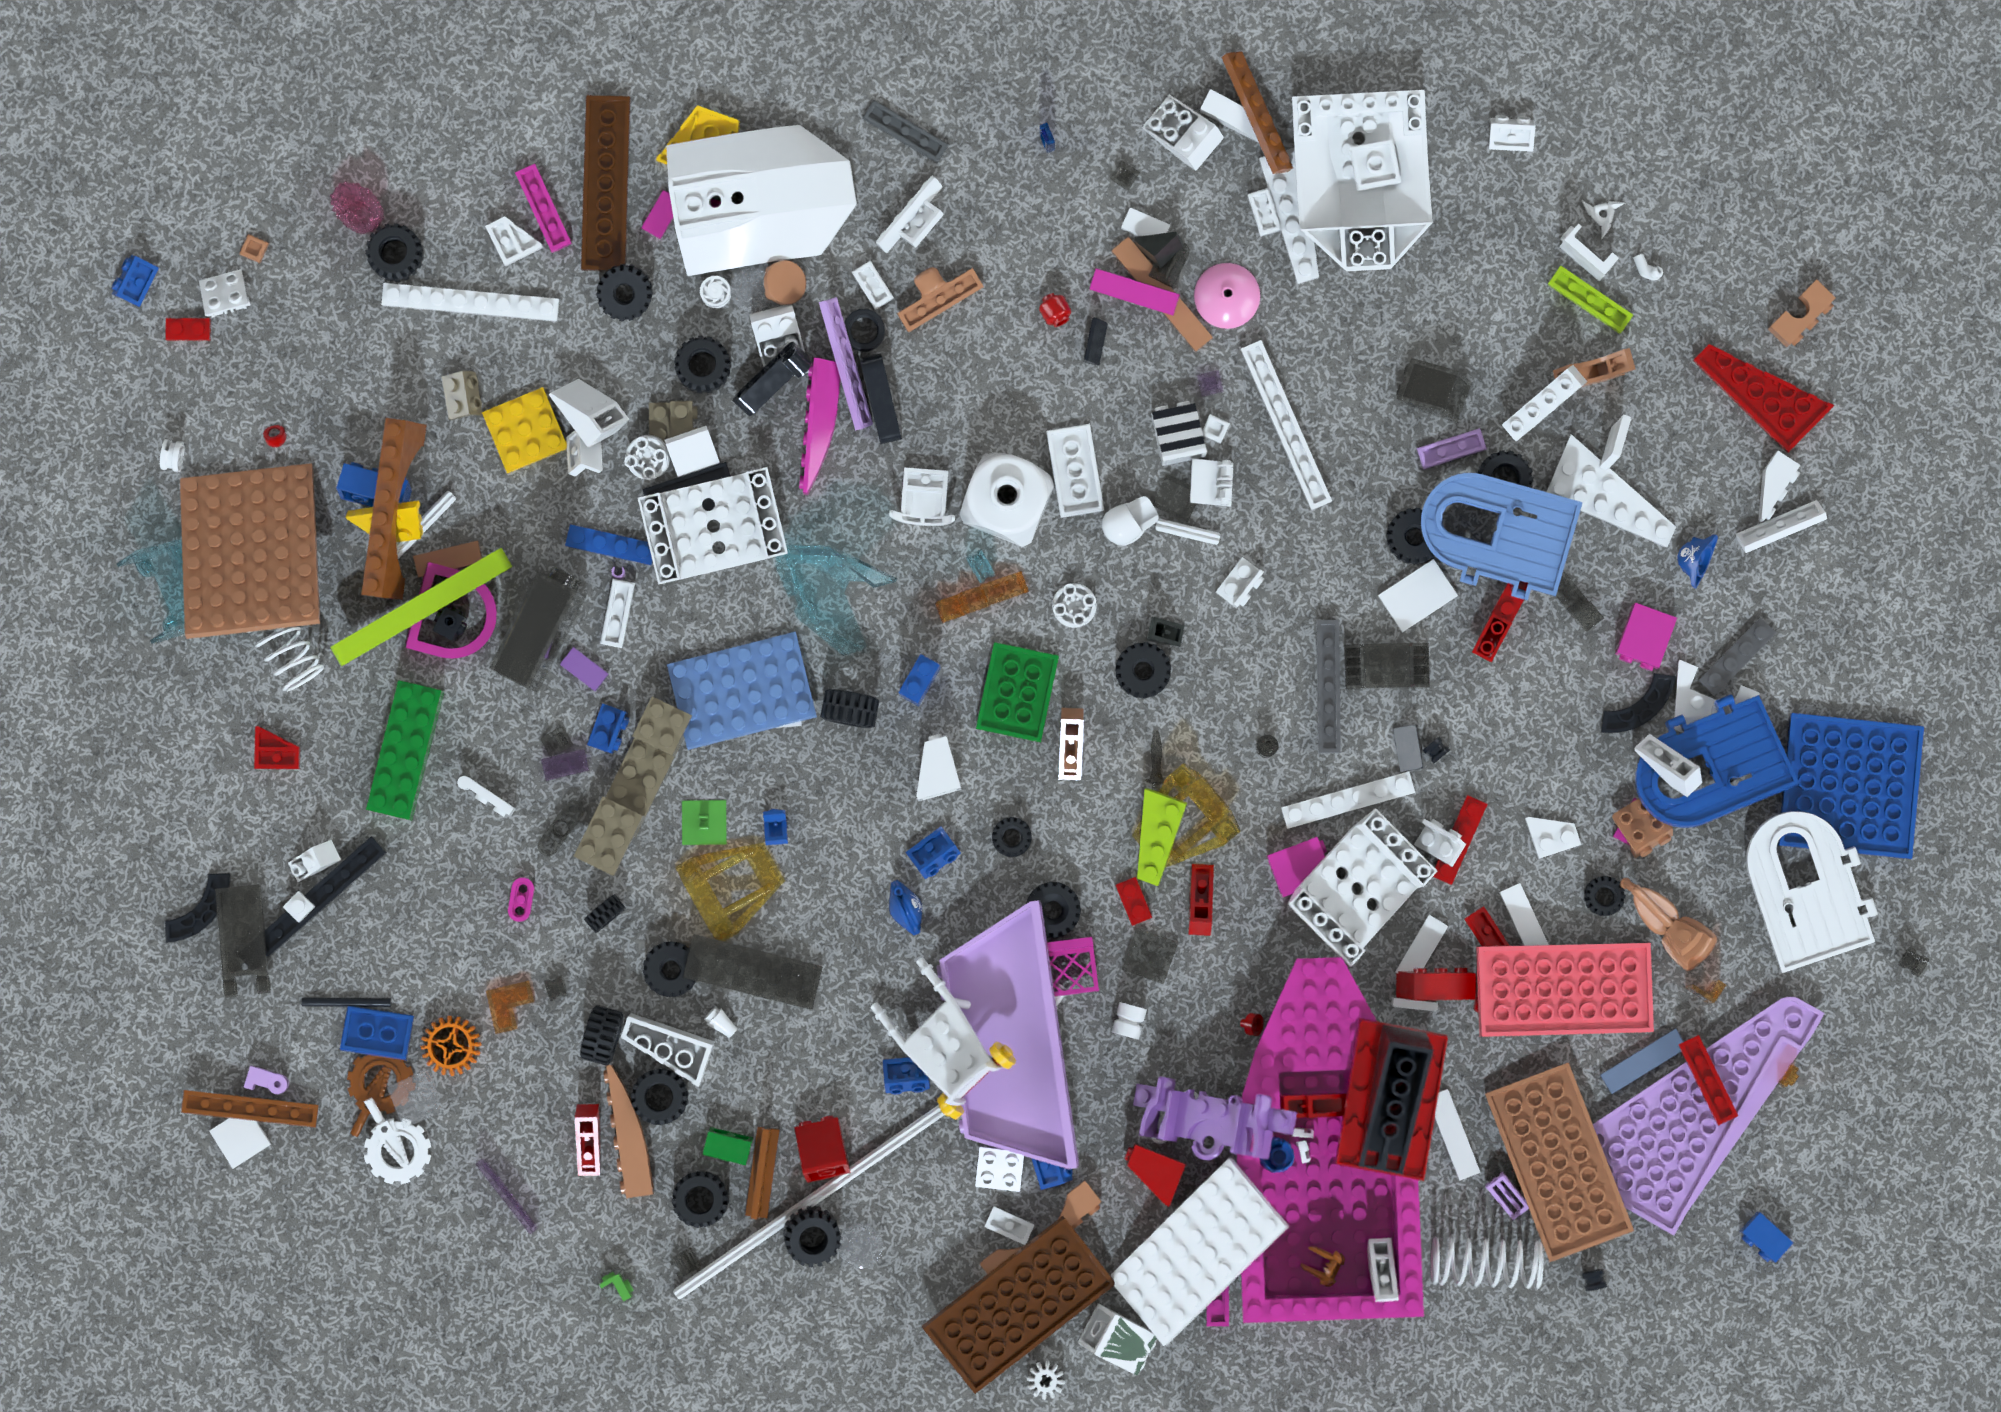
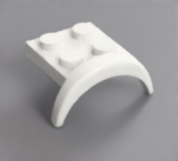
(924, 498)

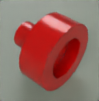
(1252, 1024)

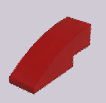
(1314, 1104)

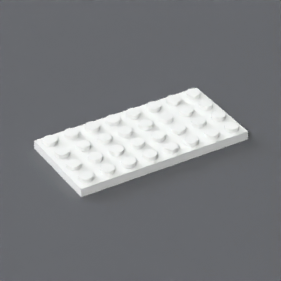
(1198, 1251)

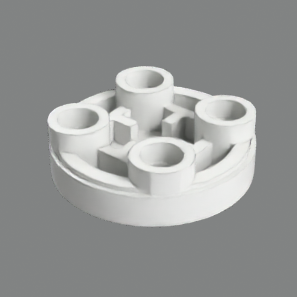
(647, 457)
(1074, 605)

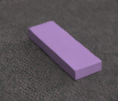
(1451, 449)

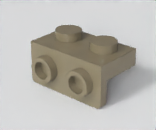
(462, 394)

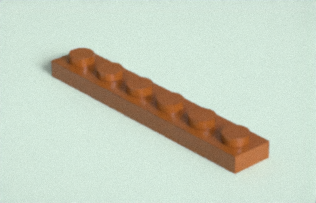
(1257, 112)
(249, 1109)

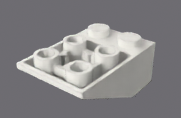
(1183, 132)
(775, 330)
(589, 411)

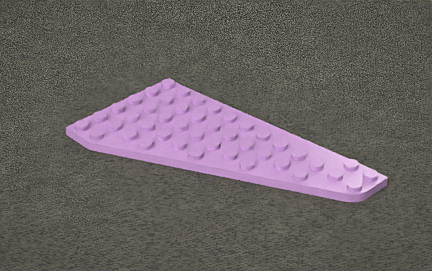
(1665, 1137)

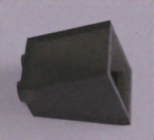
(1434, 389)

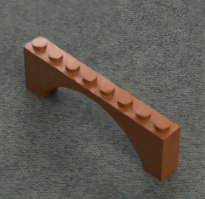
(382, 570)

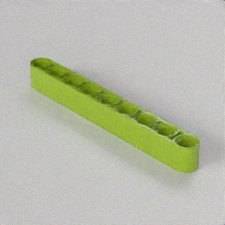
(421, 607)

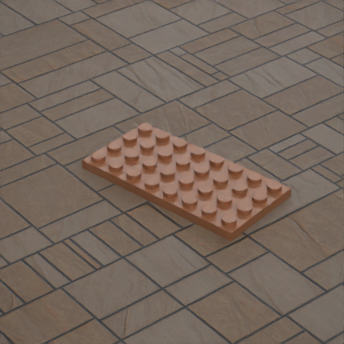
(1559, 1162)

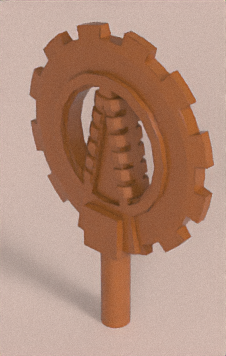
(376, 1088)

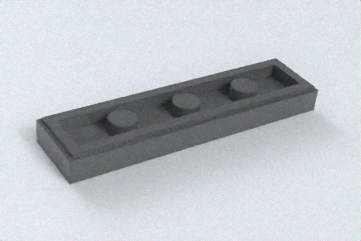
(905, 131)

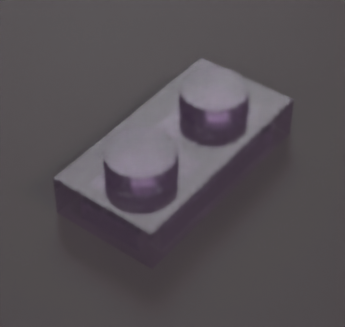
(565, 765)

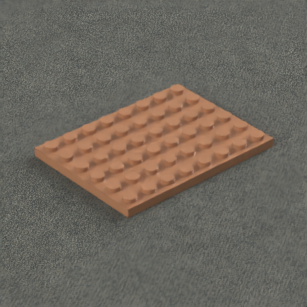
(249, 551)

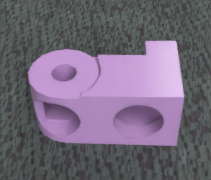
(273, 1081)

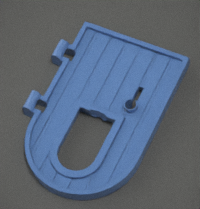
(1521, 545)

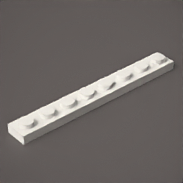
(470, 302)
(1286, 425)

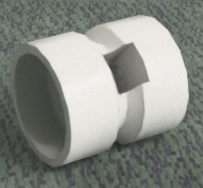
(1129, 1020)

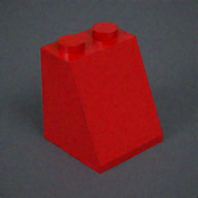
(821, 1149)
(1156, 1171)

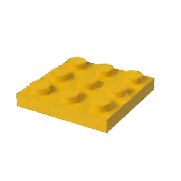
(525, 430)

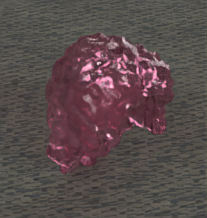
(357, 207)

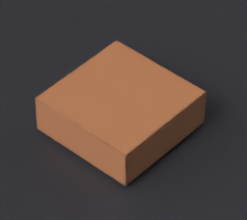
(254, 248)

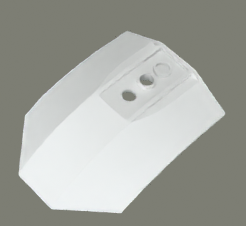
(791, 188)
(1370, 225)

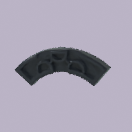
(1642, 710)
(201, 915)

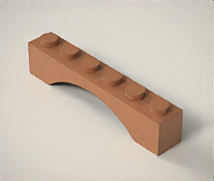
(1077, 1204)

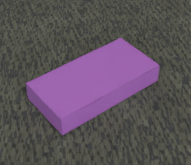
(584, 669)

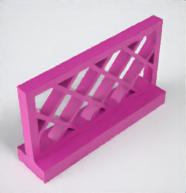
(1069, 947)

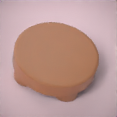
(784, 282)

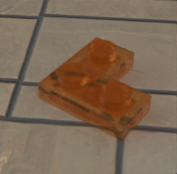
(502, 1001)

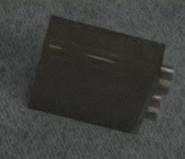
(539, 629)

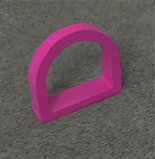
(486, 632)

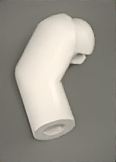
(1645, 270)

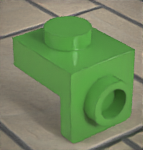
(623, 1286)

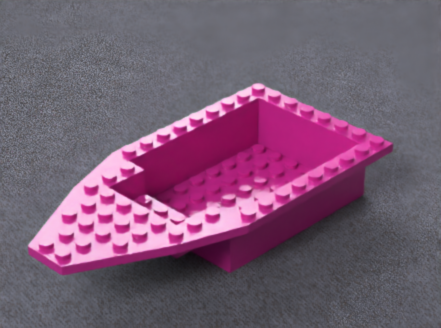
(1325, 1204)

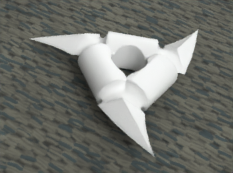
(1609, 208)

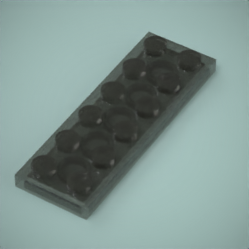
(752, 972)

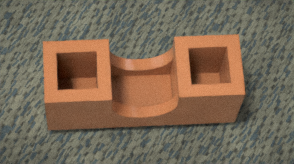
(1817, 301)

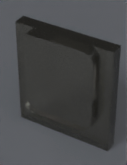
(1174, 498)

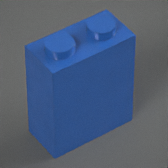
(919, 680)

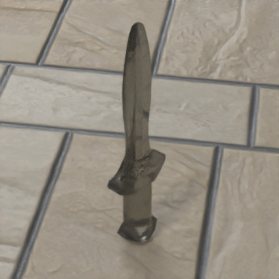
(1156, 756)

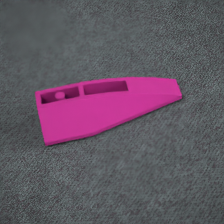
(821, 418)

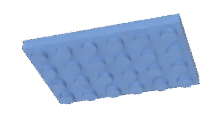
(742, 690)

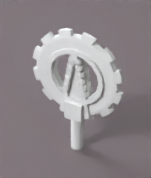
(388, 1133)

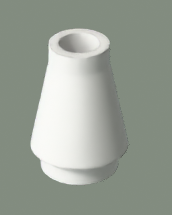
(719, 1021)

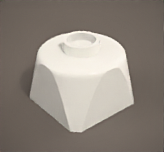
(1012, 521)

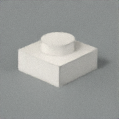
(299, 906)

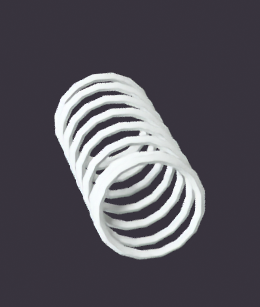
(293, 683)
(1536, 1275)

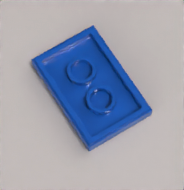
(377, 1033)

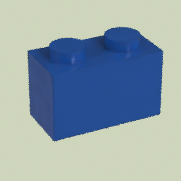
(1765, 1237)

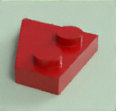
(274, 751)

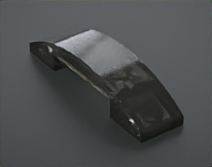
(1577, 604)

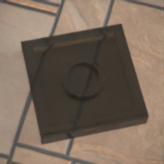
(1150, 956)

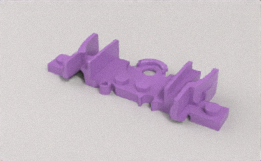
(1206, 1116)

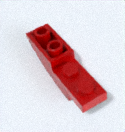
(1498, 623)

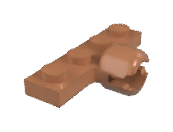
(937, 295)

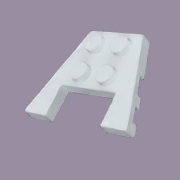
(1694, 704)

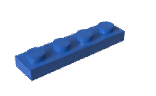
(609, 544)

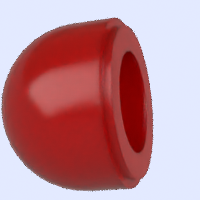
(277, 440)

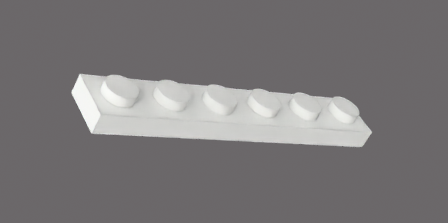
(1348, 800)

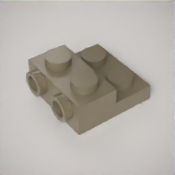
(671, 418)

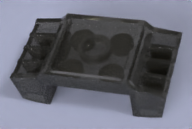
(1387, 666)

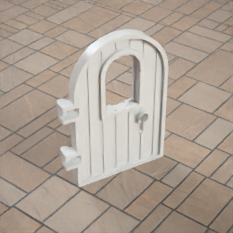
(1822, 909)

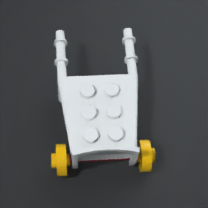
(948, 1047)

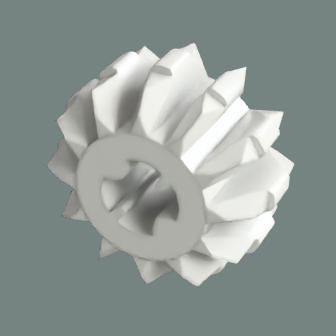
(1038, 1377)

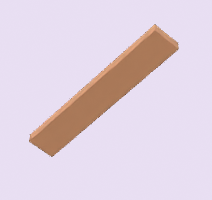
(1183, 318)

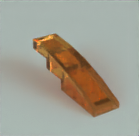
(981, 597)

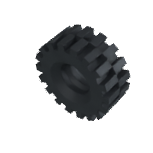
(636, 280)
(1397, 538)
(1143, 653)
(1069, 903)
(653, 969)

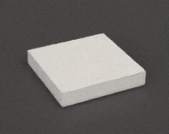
(1375, 164)
(1615, 442)
(692, 451)
(239, 1140)

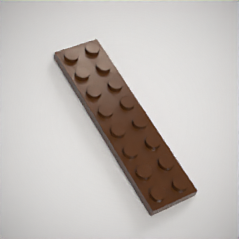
(605, 182)

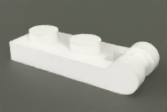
(485, 796)

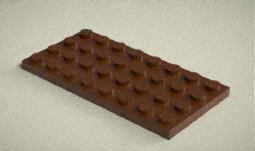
(1018, 1304)

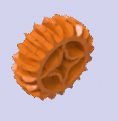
(448, 1055)

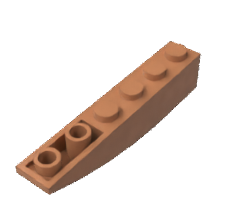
(630, 1139)

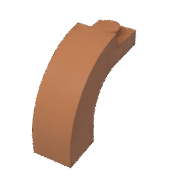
(1603, 368)

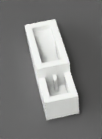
(1228, 114)

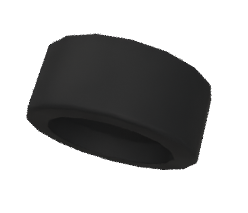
(865, 313)

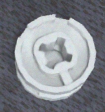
(715, 292)
(172, 455)

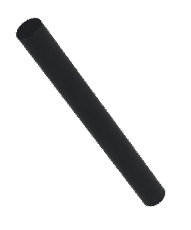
(345, 1002)

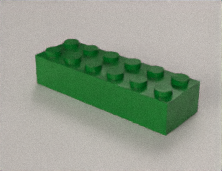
(405, 750)

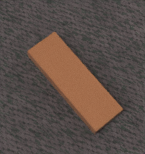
(451, 557)

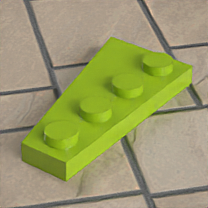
(1158, 832)

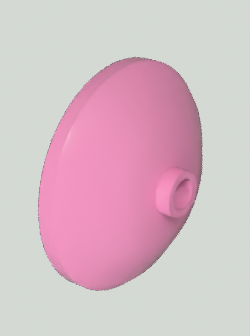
(1222, 310)

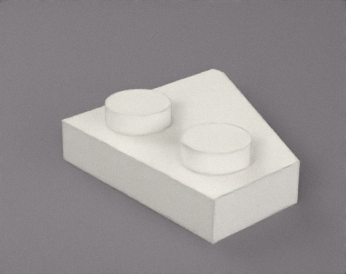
(511, 240)
(1552, 836)

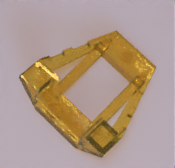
(1220, 816)
(707, 902)

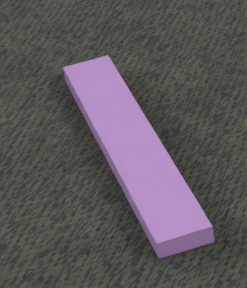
(845, 363)

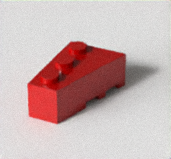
(1436, 984)

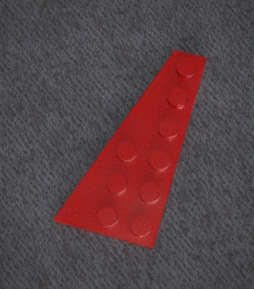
(1771, 402)

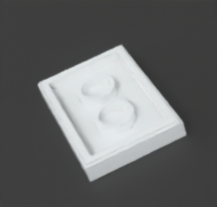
(1417, 595)

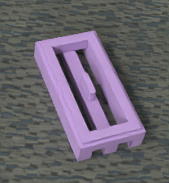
(1497, 1181)

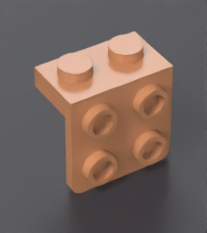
(1641, 828)

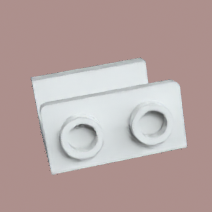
(1584, 256)

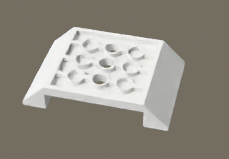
(679, 530)
(1385, 869)

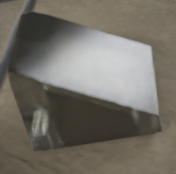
(556, 741)

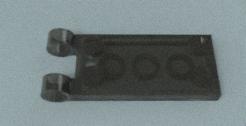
(242, 937)

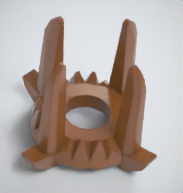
(1328, 1277)

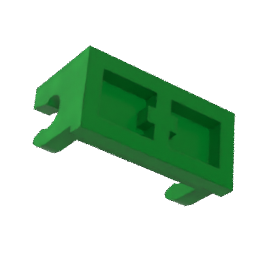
(727, 1146)

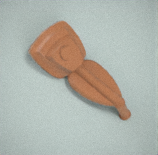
(1684, 938)

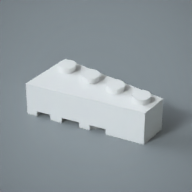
(675, 1048)

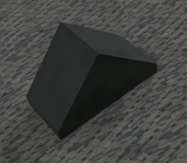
(1159, 247)
(1165, 632)

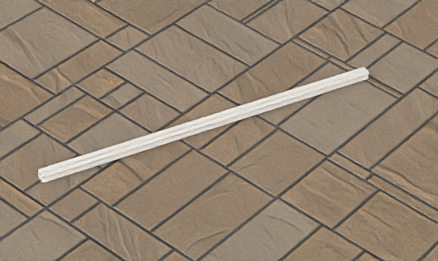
(811, 1200)

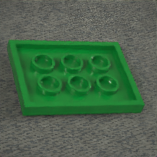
(1017, 692)

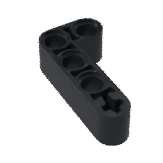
(772, 377)
(880, 398)

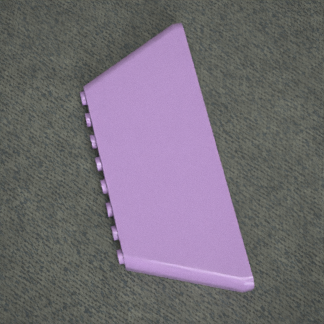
(1014, 1003)

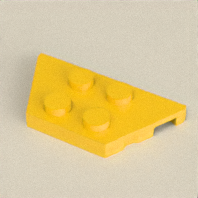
(407, 522)

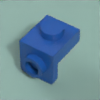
(775, 827)

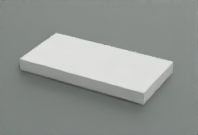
(1075, 470)

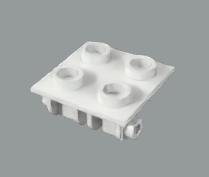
(224, 293)
(1211, 482)
(999, 1169)

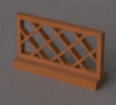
(762, 1172)

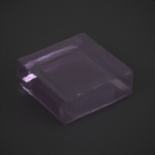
(1210, 383)

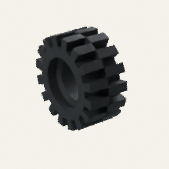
(1011, 823)
(1617, 891)
(605, 913)

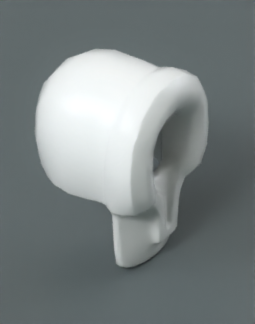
(1129, 521)

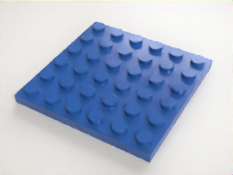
(1857, 780)

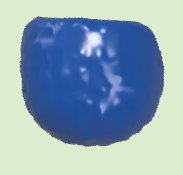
(1280, 1156)

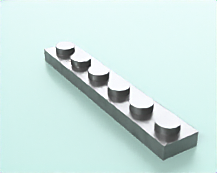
(1328, 686)

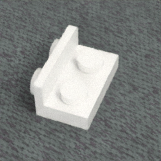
(1511, 133)
(1240, 582)
(1440, 843)

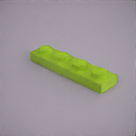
(1590, 299)

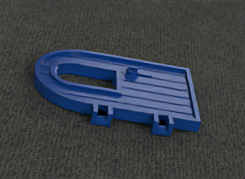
(1732, 748)

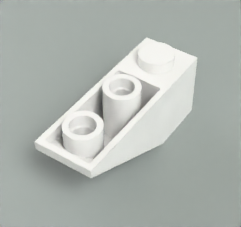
(1774, 481)

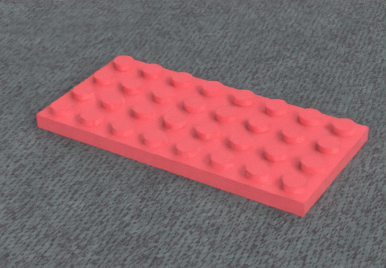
(1564, 989)

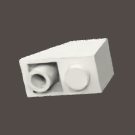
(314, 860)

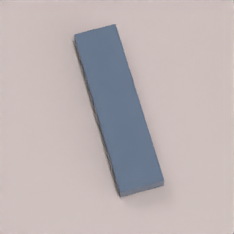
(1642, 1061)

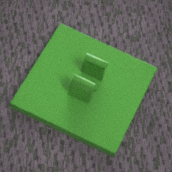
(704, 822)

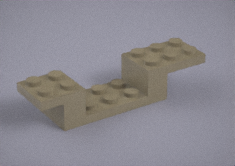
(634, 786)

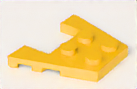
(700, 125)

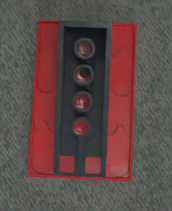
(1391, 1099)

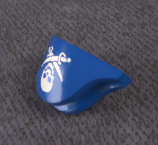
(1696, 556)
(905, 907)

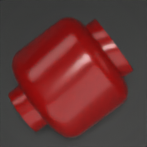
(1055, 310)

